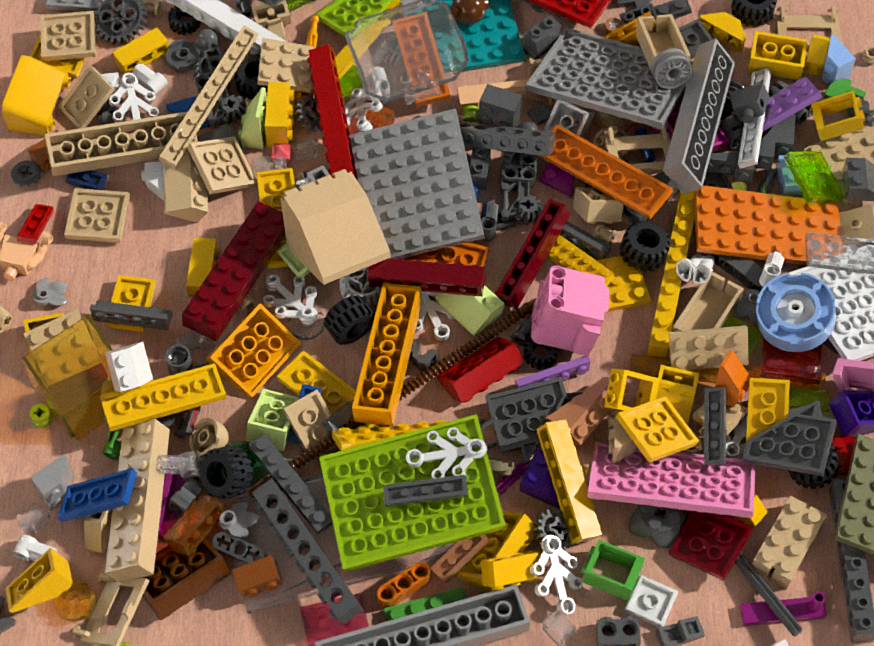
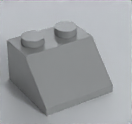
(53, 481)

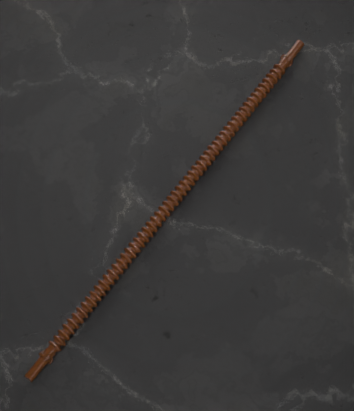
(433, 371)

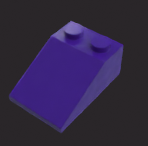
(854, 411)
(538, 482)

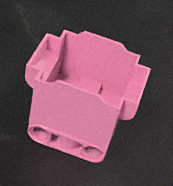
(569, 310)

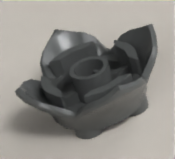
(662, 530)

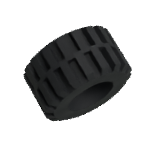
(753, 13)
(244, 84)
(640, 256)
(349, 320)
(237, 469)
(815, 480)

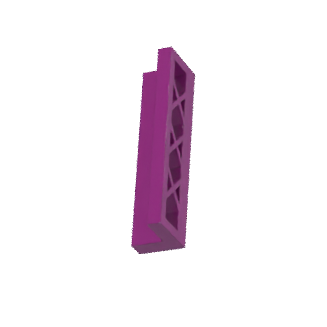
(172, 484)

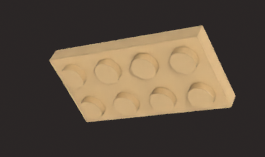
(707, 347)

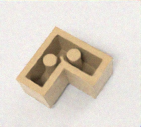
(596, 207)

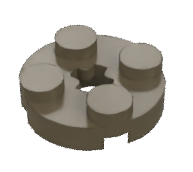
(503, 468)

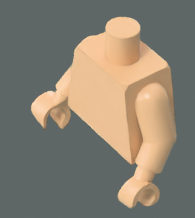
(20, 256)

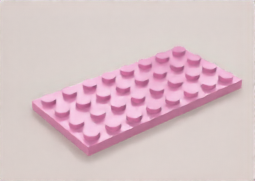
(674, 482)

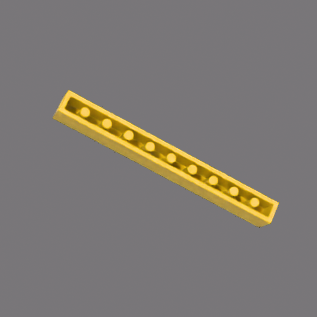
(671, 281)

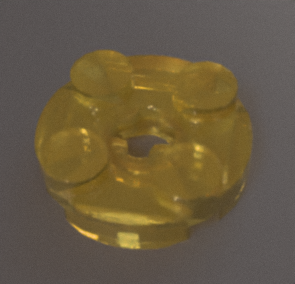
(81, 610)

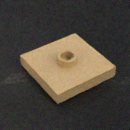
(858, 222)

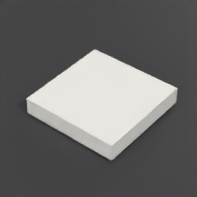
(651, 601)

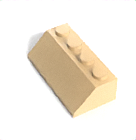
(185, 190)

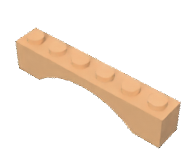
(471, 94)

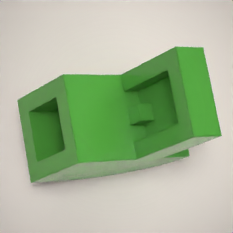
(842, 86)

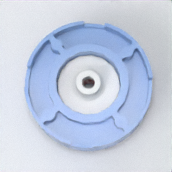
(796, 312)

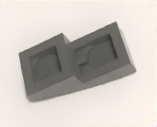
(681, 632)

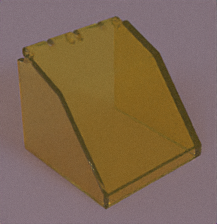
(71, 375)

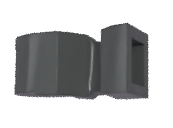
(424, 361)
(182, 499)

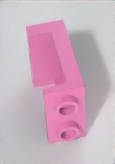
(853, 374)

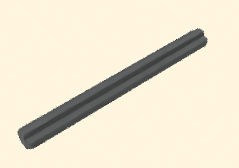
(768, 595)

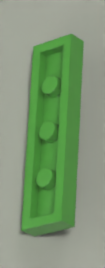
(424, 603)

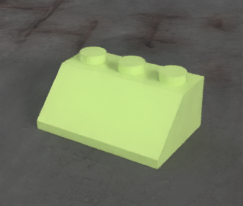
(473, 311)

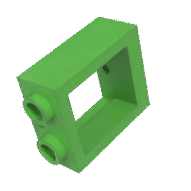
(619, 557)

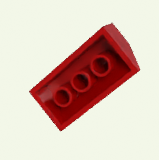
(481, 369)

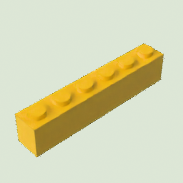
(569, 481)

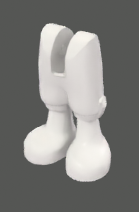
(698, 266)

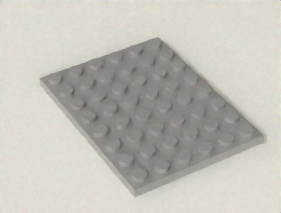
(604, 78)
(419, 183)

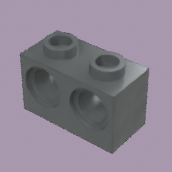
(480, 167)
(617, 627)

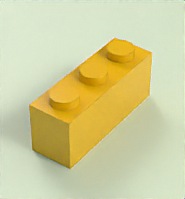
(141, 51)
(201, 262)
(509, 569)

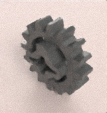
(308, 116)
(554, 526)

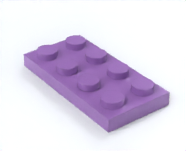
(790, 101)

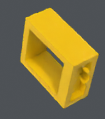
(833, 105)
(647, 389)

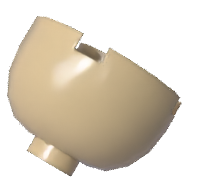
(208, 436)

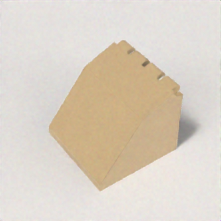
(332, 227)

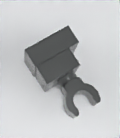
(867, 112)

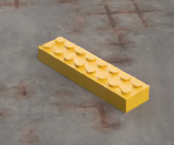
(571, 257)

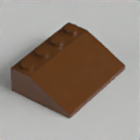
(182, 577)

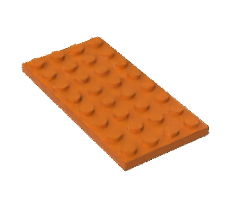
(759, 223)

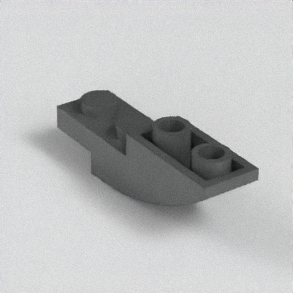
(675, 7)

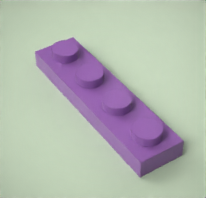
(566, 370)

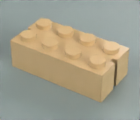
(665, 36)
(709, 305)
(788, 541)

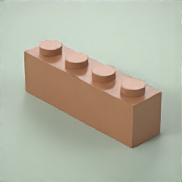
(584, 411)

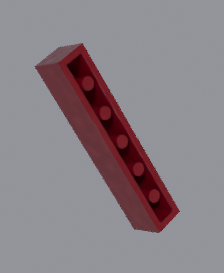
(533, 253)
(429, 276)

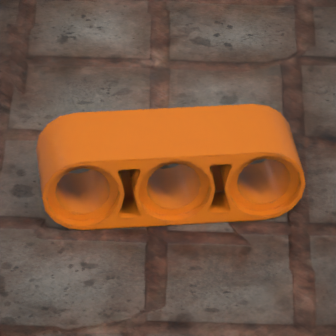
(407, 576)

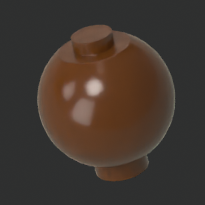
(469, 11)

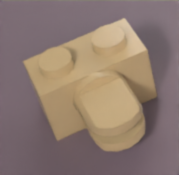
(273, 17)

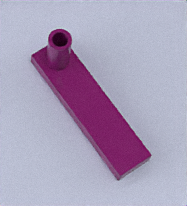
(800, 608)

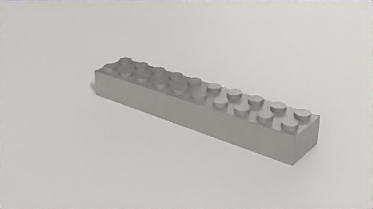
(699, 117)
(460, 623)

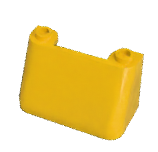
(33, 96)

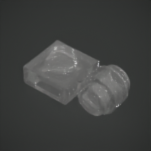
(264, 163)

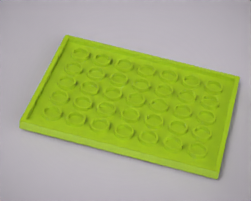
(376, 533)

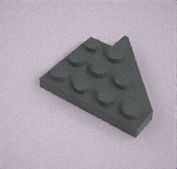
(522, 412)
(795, 443)

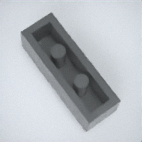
(339, 417)

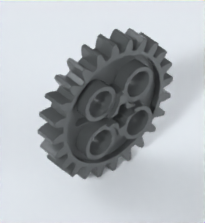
(108, 29)

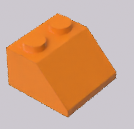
(734, 378)

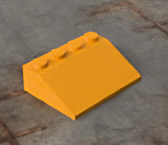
(253, 351)

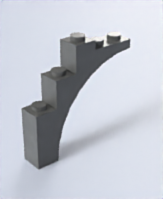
(775, 142)

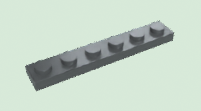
(291, 484)

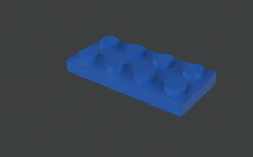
(97, 495)

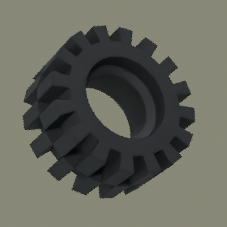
(182, 26)
(538, 360)

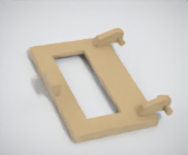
(808, 22)
(639, 142)
(91, 633)

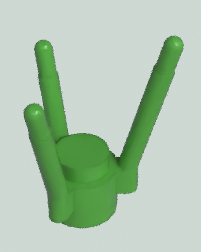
(112, 446)

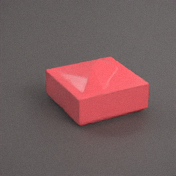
(282, 150)

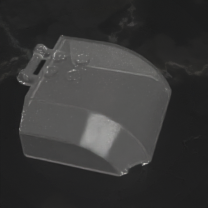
(407, 51)

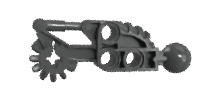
(229, 106)
(514, 165)

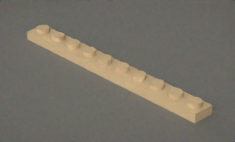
(208, 97)

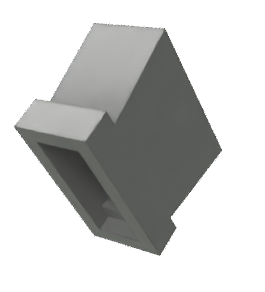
(541, 37)

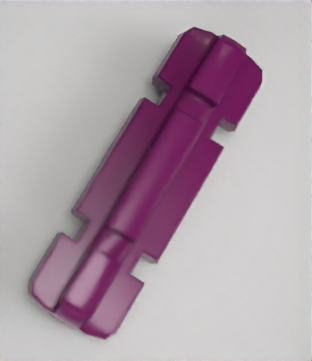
(509, 480)

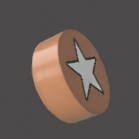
(612, 24)

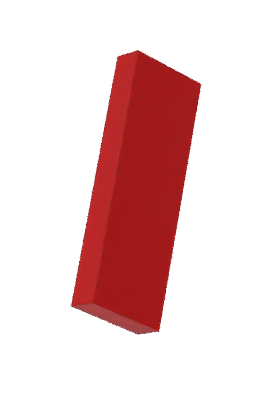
(35, 223)

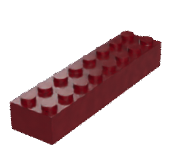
(235, 272)

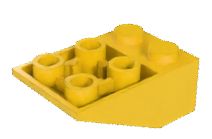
(679, 388)

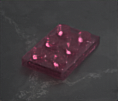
(321, 625)

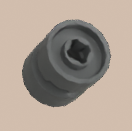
(733, 130)
(178, 359)

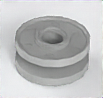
(671, 68)

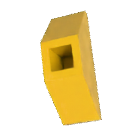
(725, 29)

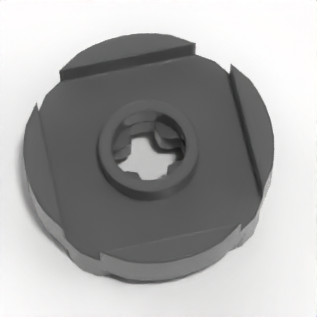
(180, 63)

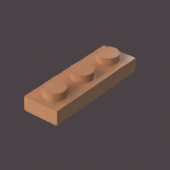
(458, 556)

